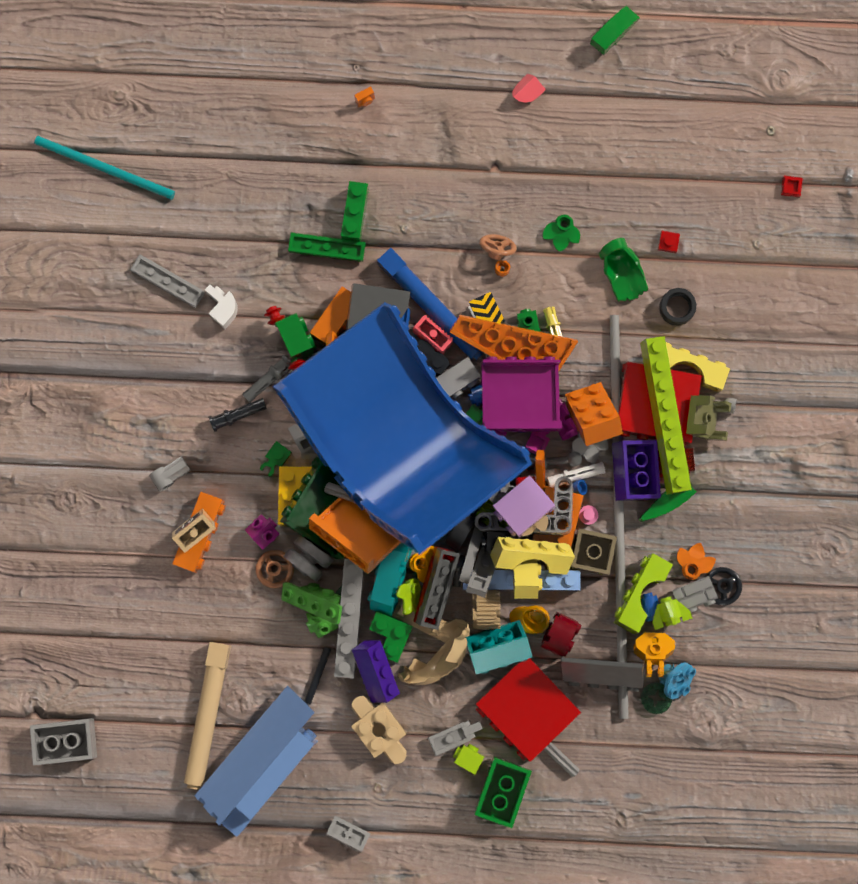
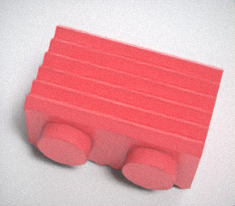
(428, 331)

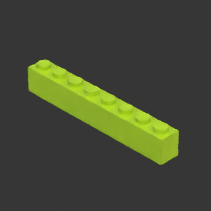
(665, 415)

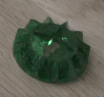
(648, 703)

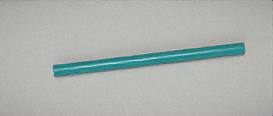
(104, 167)

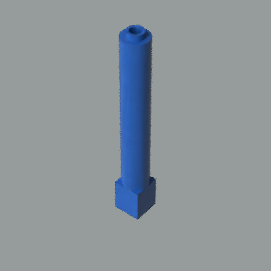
(397, 270)

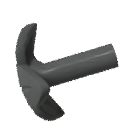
(456, 583)

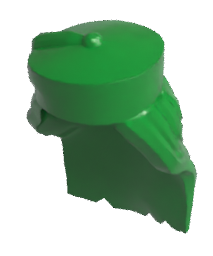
(623, 270)

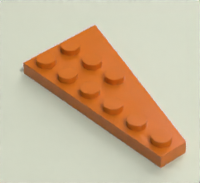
(511, 341)

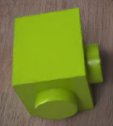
(468, 758)

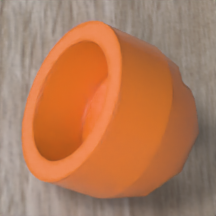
(503, 263)

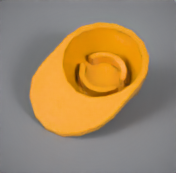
(533, 618)

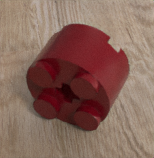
(559, 635)

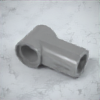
(165, 476)

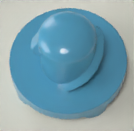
(677, 679)

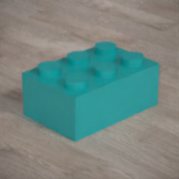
(498, 647)

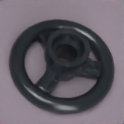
(729, 583)

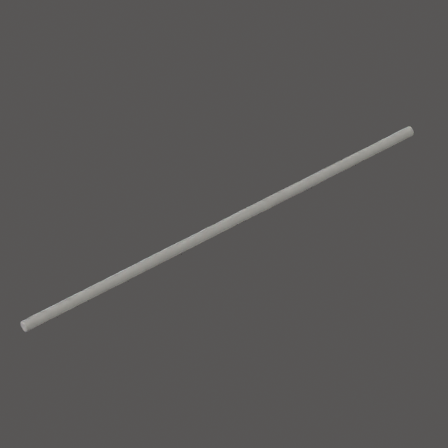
(618, 515)

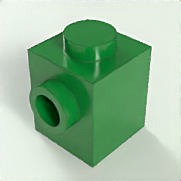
(528, 320)

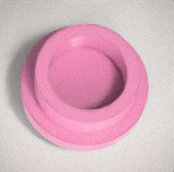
(588, 515)

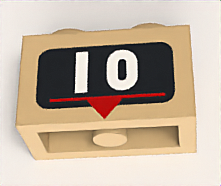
(193, 530)

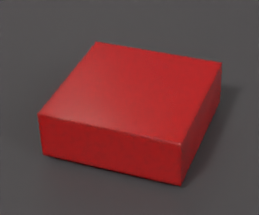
(791, 186)

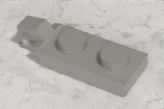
(453, 736)

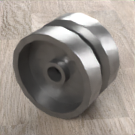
(308, 558)

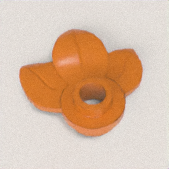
(694, 558)

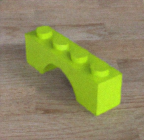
(631, 614)

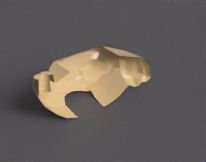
(444, 660)

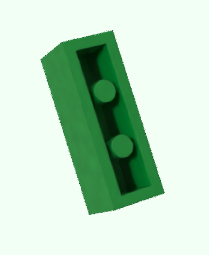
(354, 211)

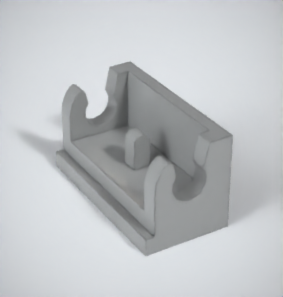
(348, 834)

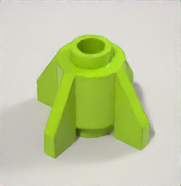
(670, 612)

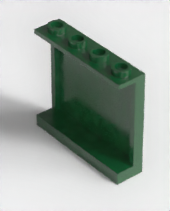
(309, 500)

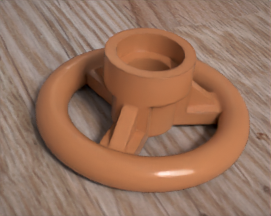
(495, 248)
(269, 582)

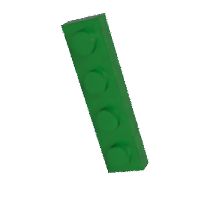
(326, 247)

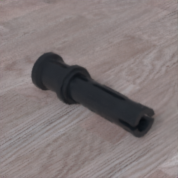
(228, 417)

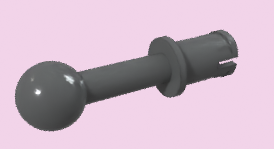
(573, 459)

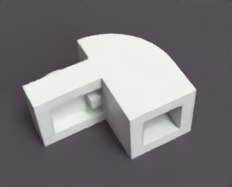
(226, 308)

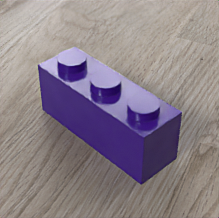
(375, 671)

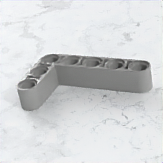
(553, 520)

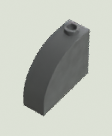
(367, 298)

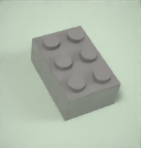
(63, 741)

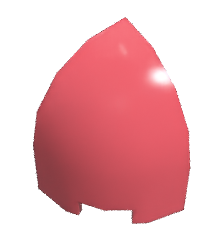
(528, 89)

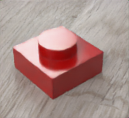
(668, 241)

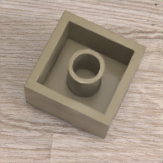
(593, 552)

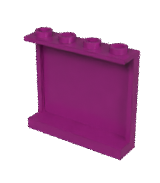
(520, 394)

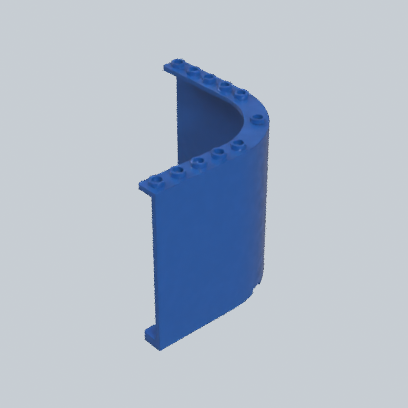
(396, 432)

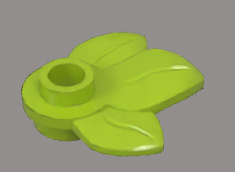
(410, 594)

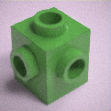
(319, 626)

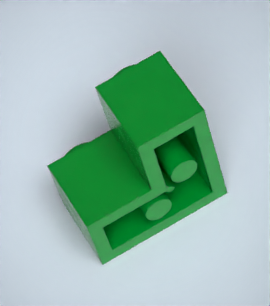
(396, 633)

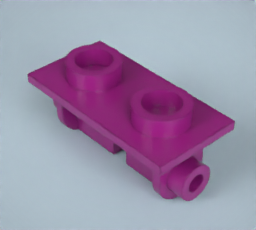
(568, 427)

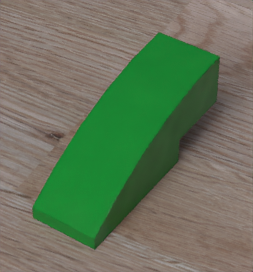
(614, 30)
(666, 504)

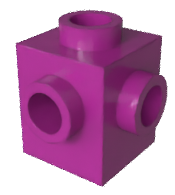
(262, 531)

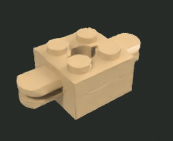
(379, 729)

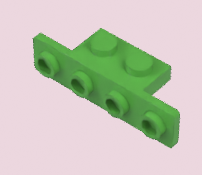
(314, 600)

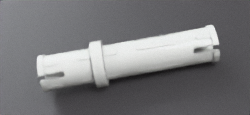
(576, 474)

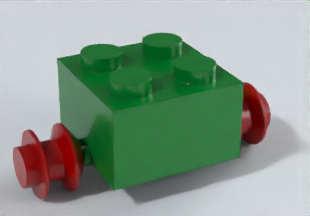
(294, 336)

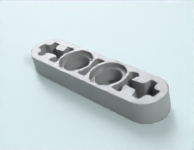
(471, 554)

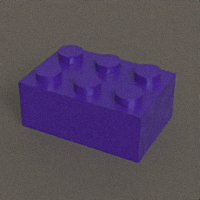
(636, 470)

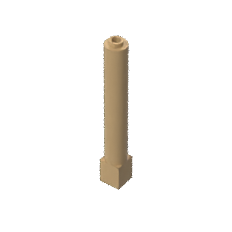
(207, 711)

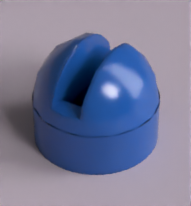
(580, 487)

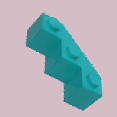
(389, 577)

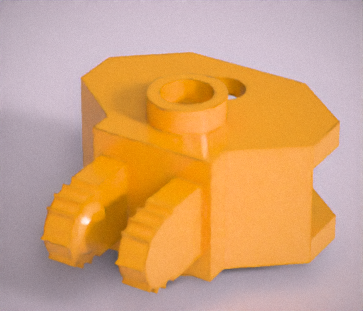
(654, 650)

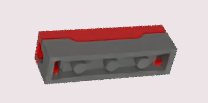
(436, 588)

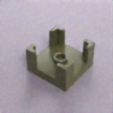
(703, 417)

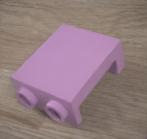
(523, 506)

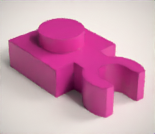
(537, 441)

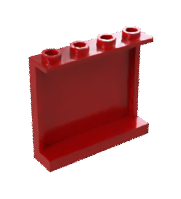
(635, 403)
(527, 709)

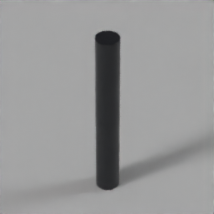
(317, 675)

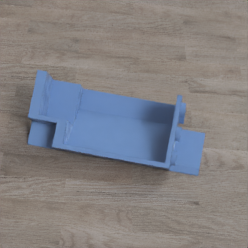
(259, 763)

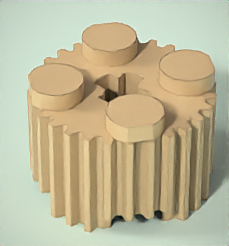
(486, 610)

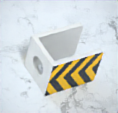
(486, 309)

